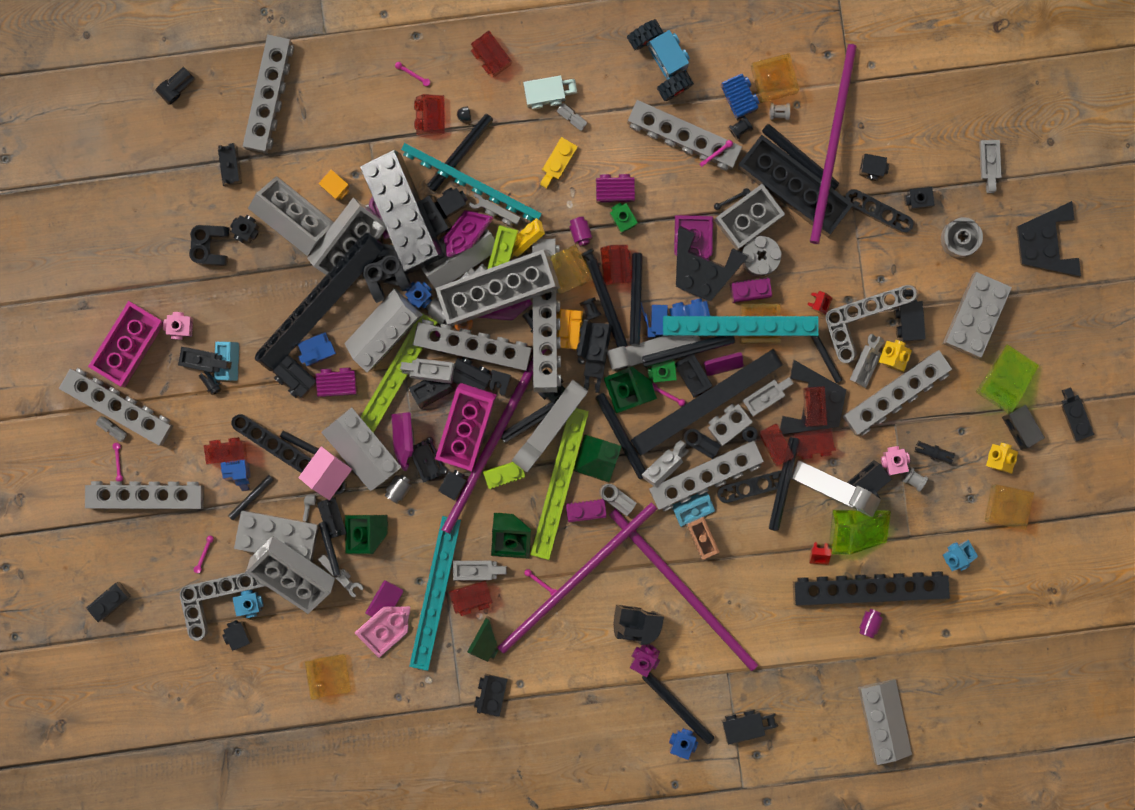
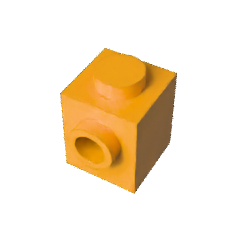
(334, 185)

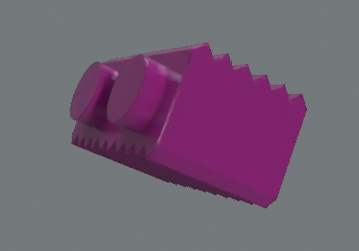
(615, 189)
(751, 290)
(336, 383)
(586, 510)

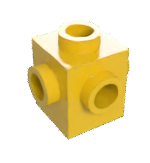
(895, 355)
(1002, 458)

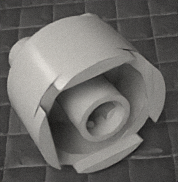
(969, 230)
(772, 256)

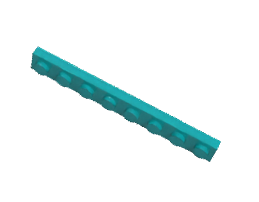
(463, 179)
(740, 325)
(434, 596)

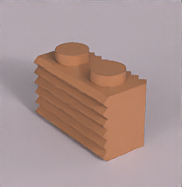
(702, 538)

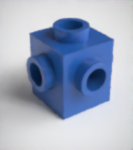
(426, 296)
(683, 750)

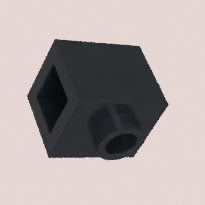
(873, 167)
(919, 198)
(452, 201)
(452, 484)
(236, 635)

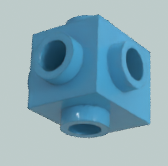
(960, 555)
(241, 606)

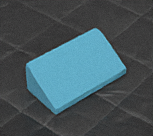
(229, 352)
(693, 509)

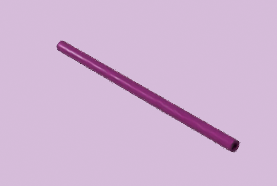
(833, 144)
(489, 448)
(577, 578)
(686, 592)

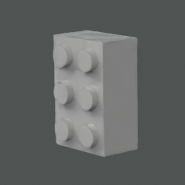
(749, 217)

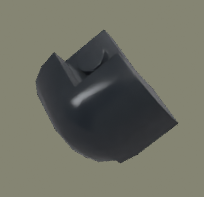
(637, 624)

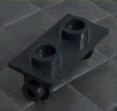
(331, 515)

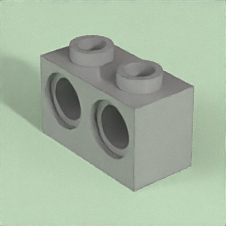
(732, 428)

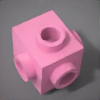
(184, 329)
(902, 460)

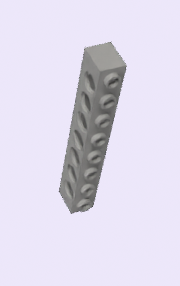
(544, 382)

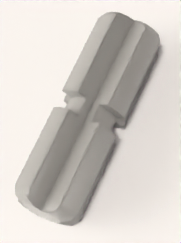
(575, 119)
(114, 431)

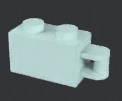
(548, 91)

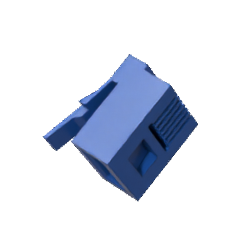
(657, 314)
(316, 349)
(237, 471)

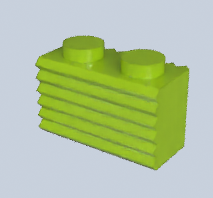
(503, 474)

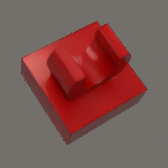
(821, 303)
(820, 555)

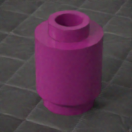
(580, 231)
(871, 623)

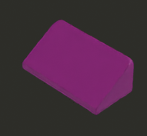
(723, 364)
(386, 596)

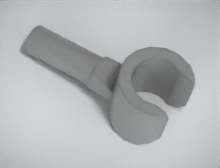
(309, 500)

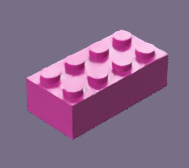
(126, 344)
(465, 426)

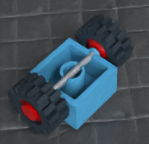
(668, 56)

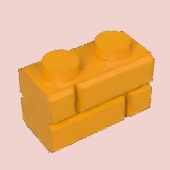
(569, 328)

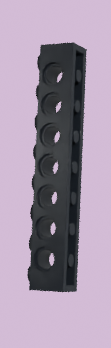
(939, 590)

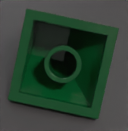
(629, 389)
(597, 458)
(364, 533)
(510, 536)
(484, 642)

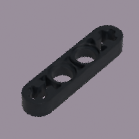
(880, 208)
(754, 489)

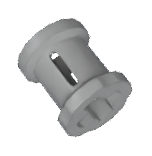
(773, 114)
(915, 479)

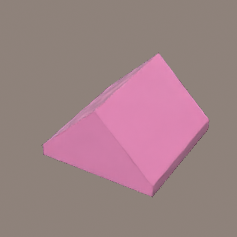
(325, 473)

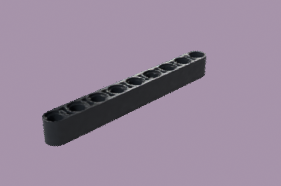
(318, 301)
(707, 402)

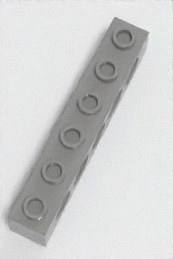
(272, 46)
(677, 126)
(521, 350)
(71, 386)
(854, 417)
(753, 462)
(94, 497)

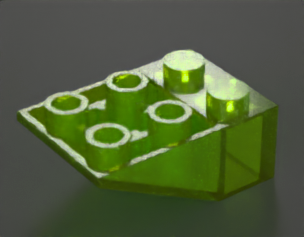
(1007, 379)
(856, 531)

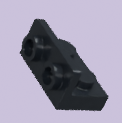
(594, 341)
(491, 695)

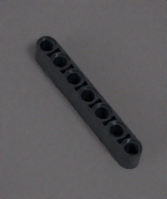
(279, 452)

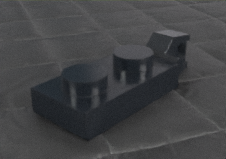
(202, 360)
(1076, 415)

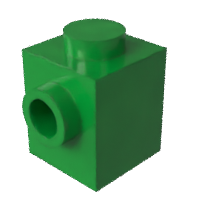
(623, 217)
(662, 372)

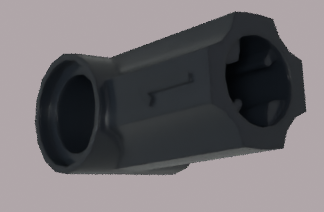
(171, 89)
(702, 444)

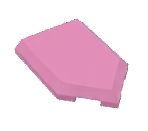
(384, 629)

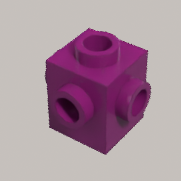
(645, 659)

